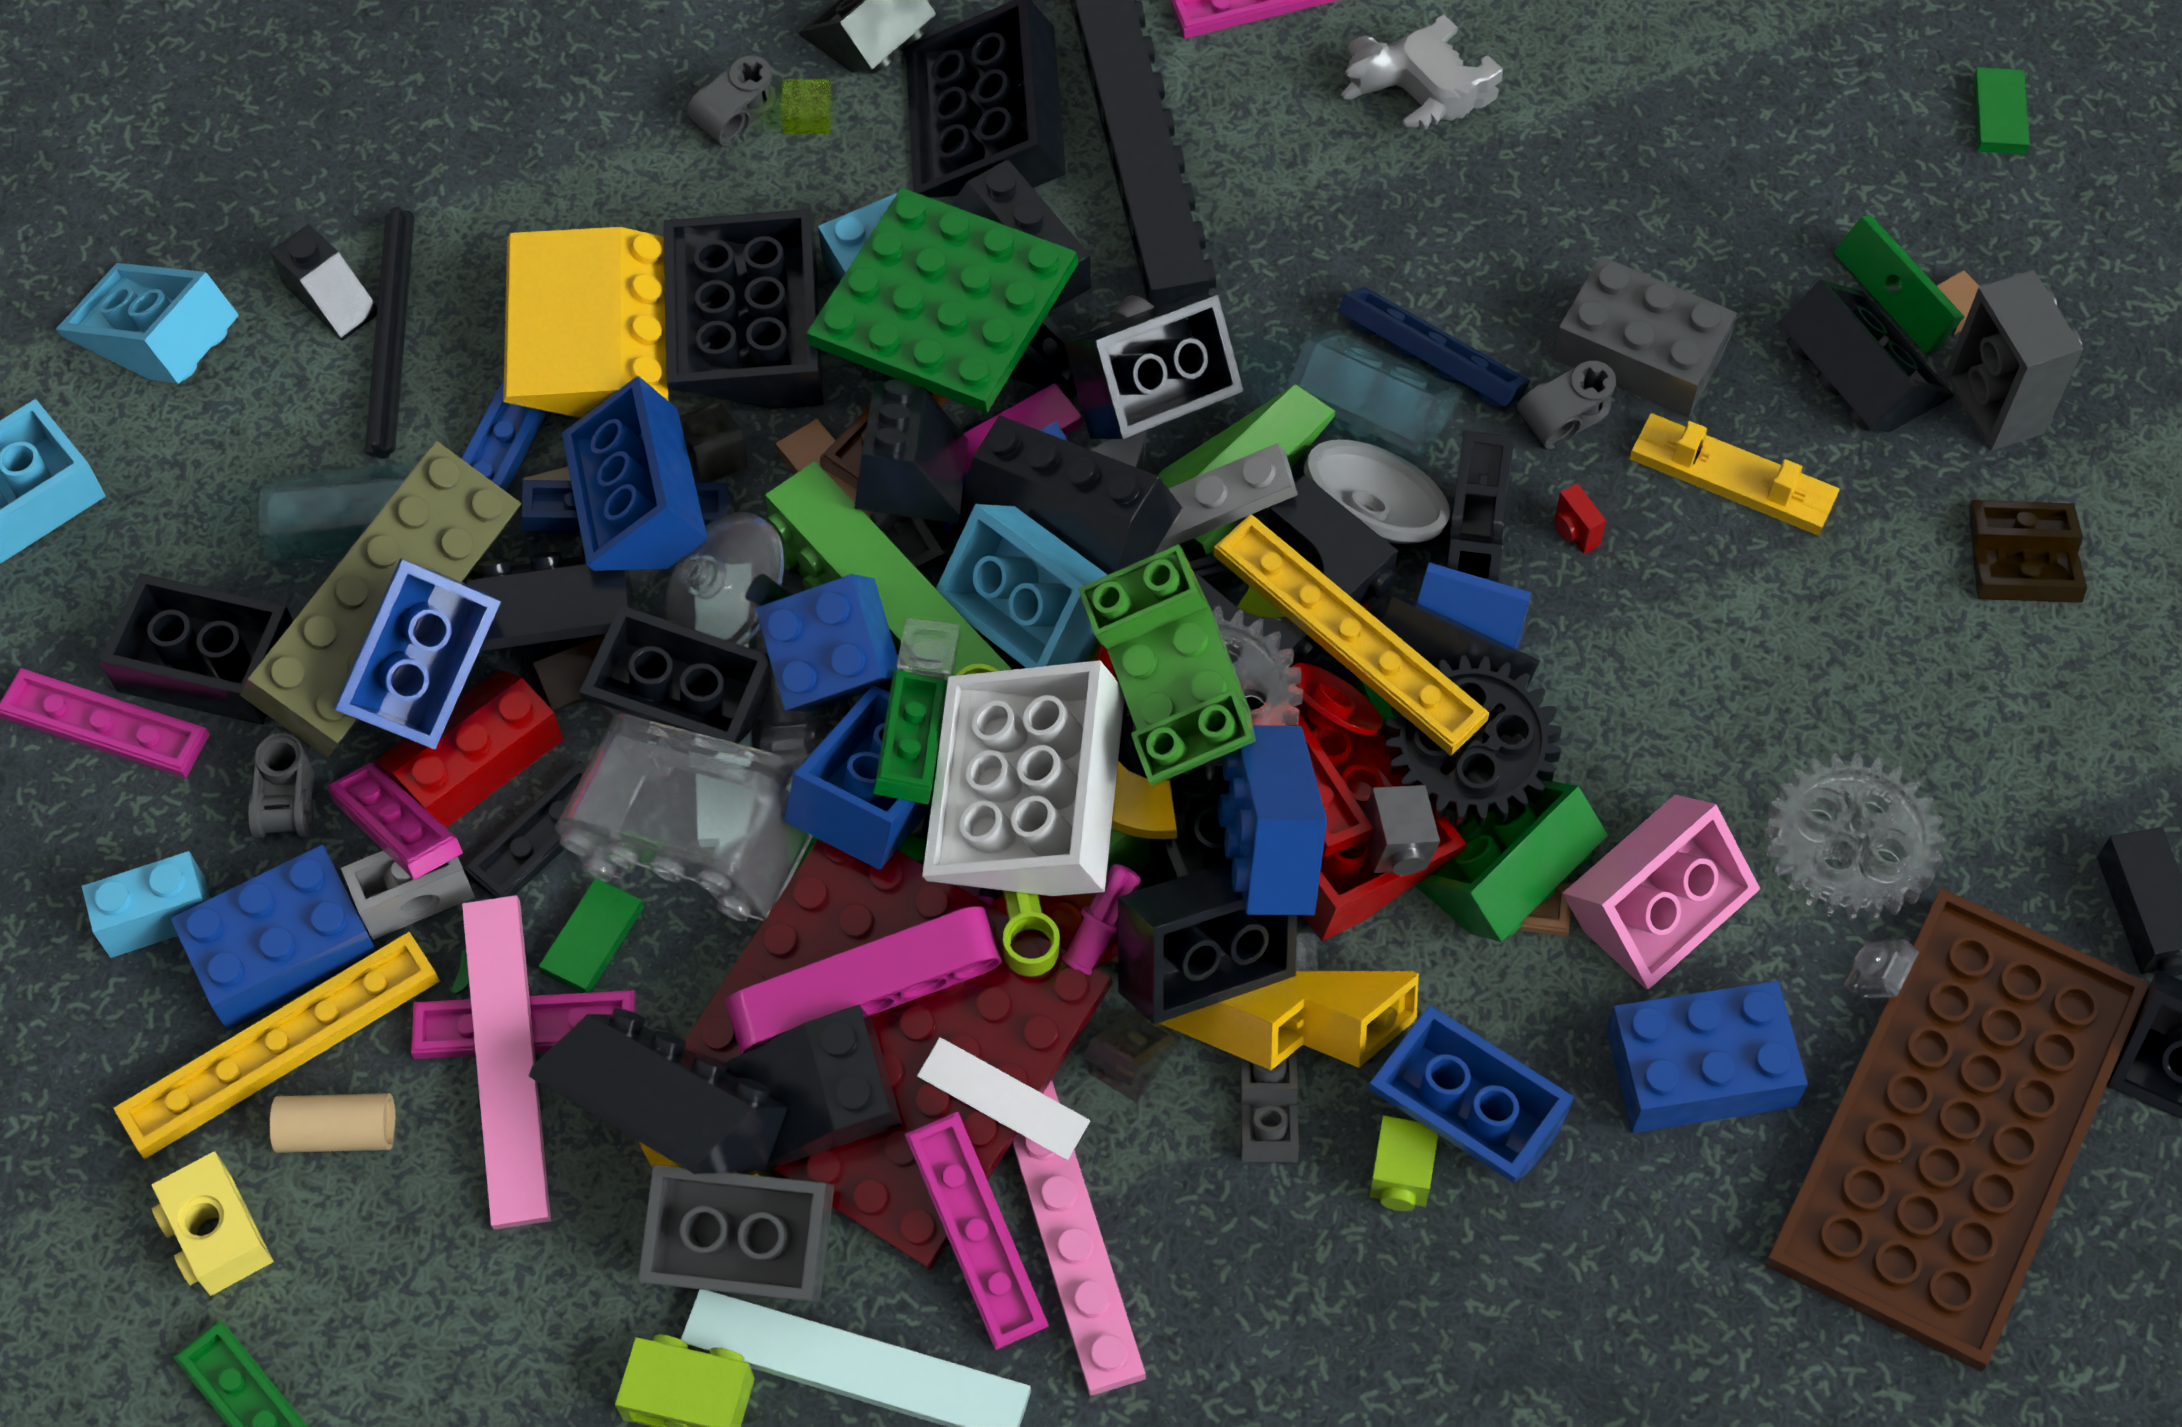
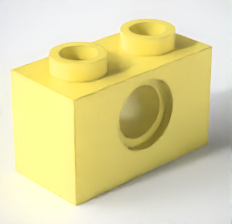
(203, 1193)

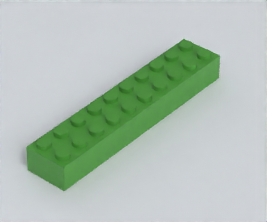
(831, 540)

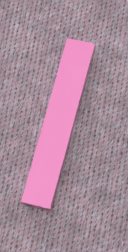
(504, 1062)

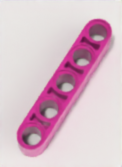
(869, 976)

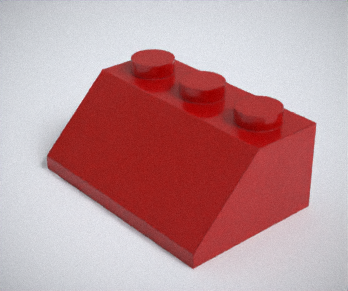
(484, 745)

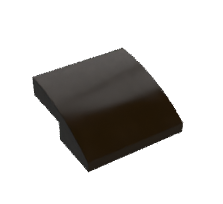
(2027, 551)

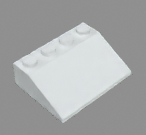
(1026, 780)

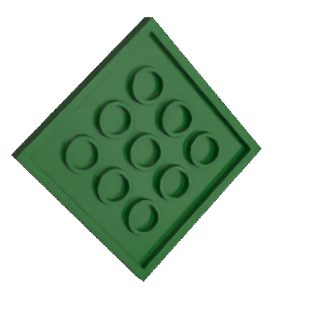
(943, 299)

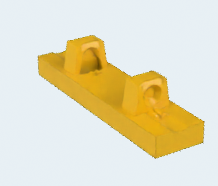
(1735, 473)

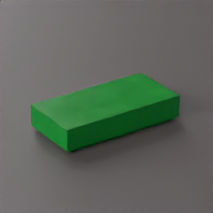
(2001, 111)
(591, 936)

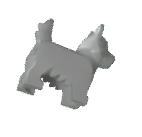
(1426, 70)

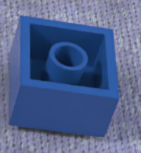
(828, 643)

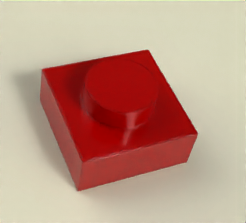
(1579, 519)

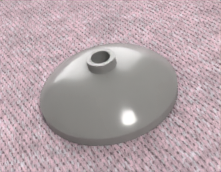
(1380, 490)

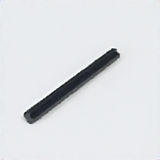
(390, 334)

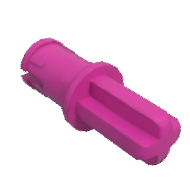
(1100, 920)

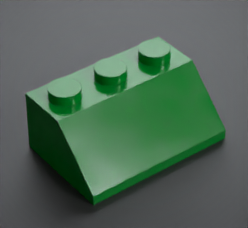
(1515, 862)

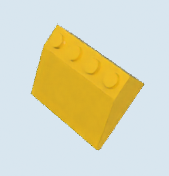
(583, 317)

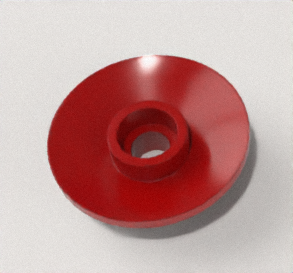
(1336, 702)

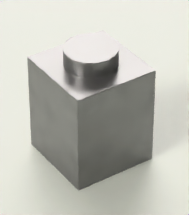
(1403, 829)

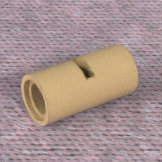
(332, 1123)

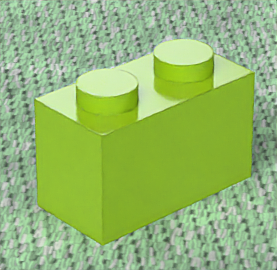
(683, 1386)

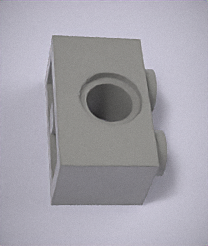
(393, 900)

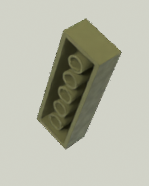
(437, 519)

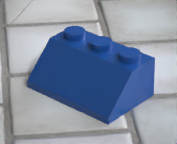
(417, 653)
(1473, 1094)

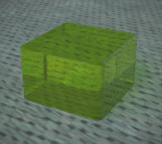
(806, 106)

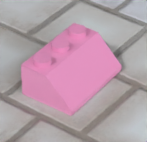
(1663, 888)

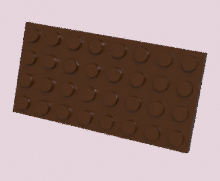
(1959, 1129)

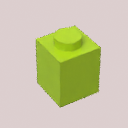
(1403, 1164)

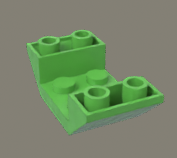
(1169, 664)

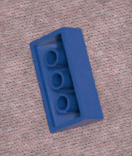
(633, 482)

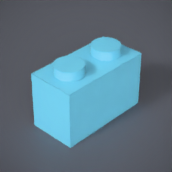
(137, 904)

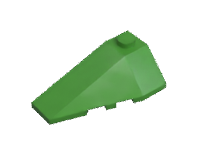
(1288, 419)

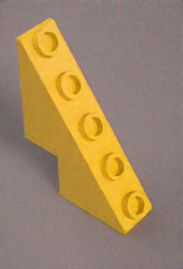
(1329, 1011)

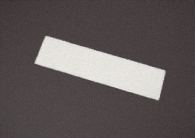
(1004, 1098)

